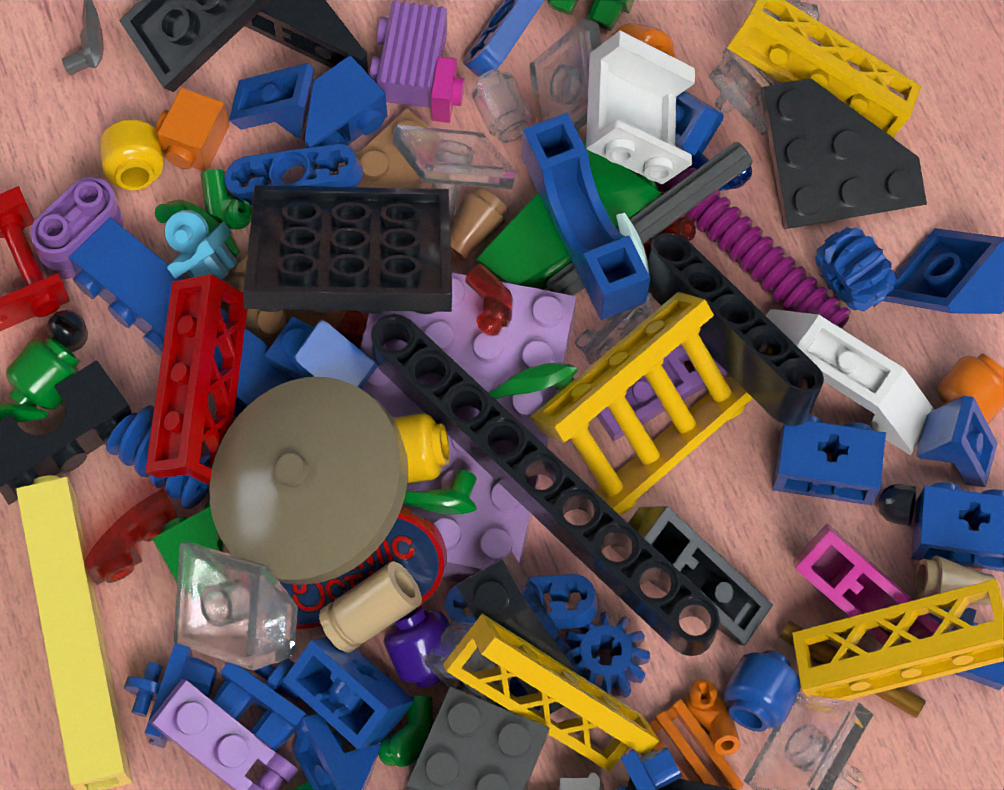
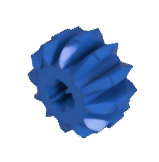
(855, 269)
(624, 665)

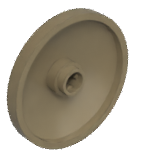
(309, 479)

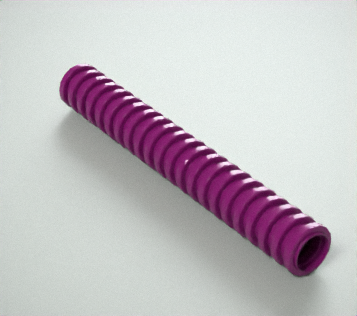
(760, 257)

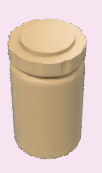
(370, 607)

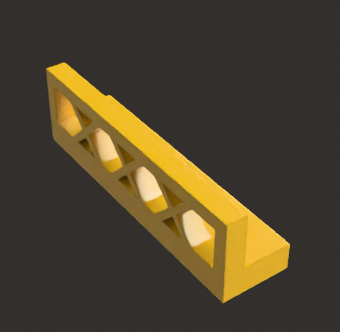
(789, 56)
(908, 662)
(554, 684)

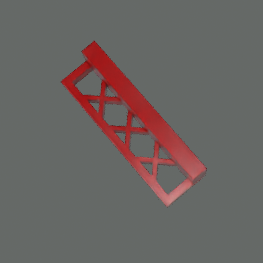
(190, 374)

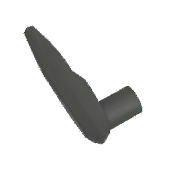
(91, 41)

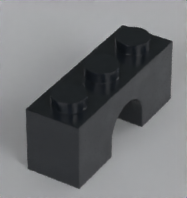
(90, 417)

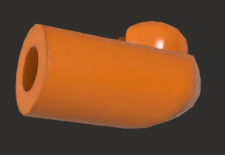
(713, 715)

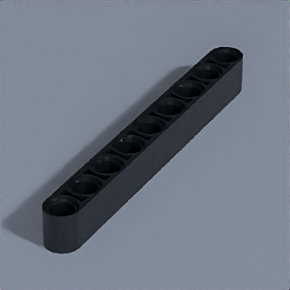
(550, 504)

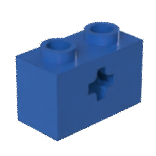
(804, 466)
(943, 533)
(348, 692)

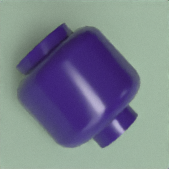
(411, 641)

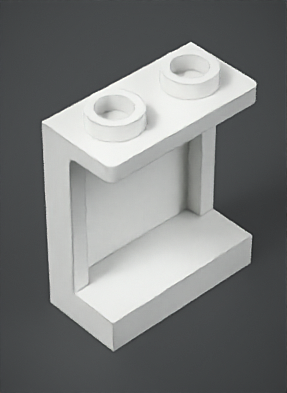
(635, 107)

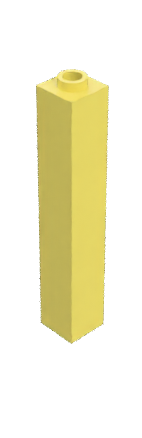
(73, 636)

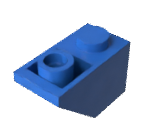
(344, 106)

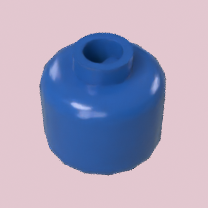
(761, 690)

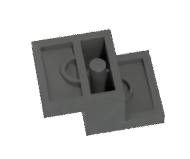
(477, 747)

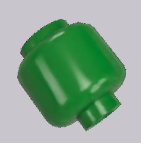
(38, 370)

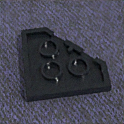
(834, 159)

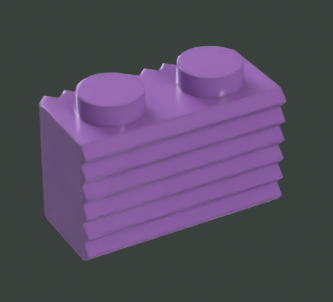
(411, 45)

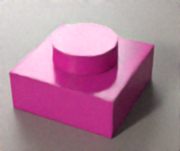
(446, 90)

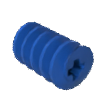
(131, 442)

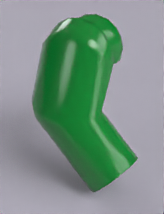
(222, 206)
(409, 741)

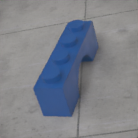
(598, 251)

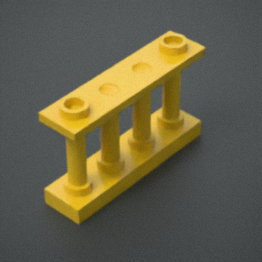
(607, 383)

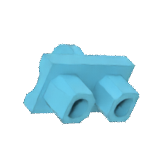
(200, 251)

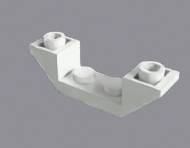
(860, 375)

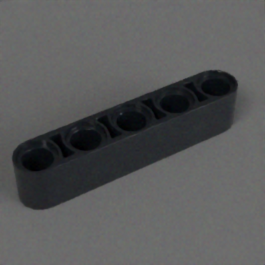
(738, 334)

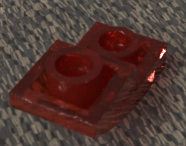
(115, 551)

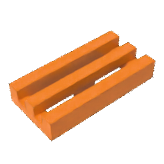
(680, 711)

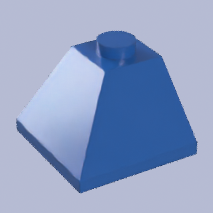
(953, 274)

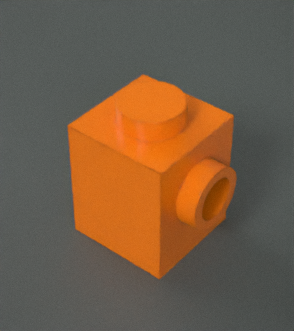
(192, 130)

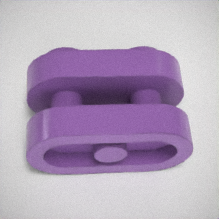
(71, 222)

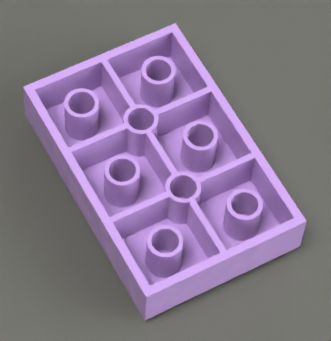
(535, 336)

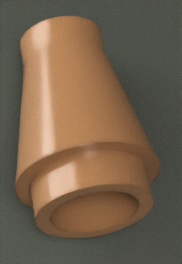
(475, 222)

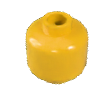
(131, 154)
(425, 446)

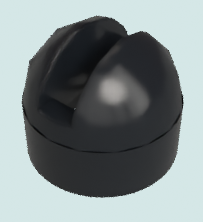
(70, 341)
(898, 503)

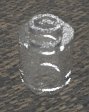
(501, 105)

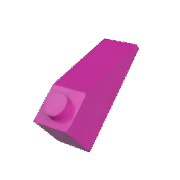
(855, 582)

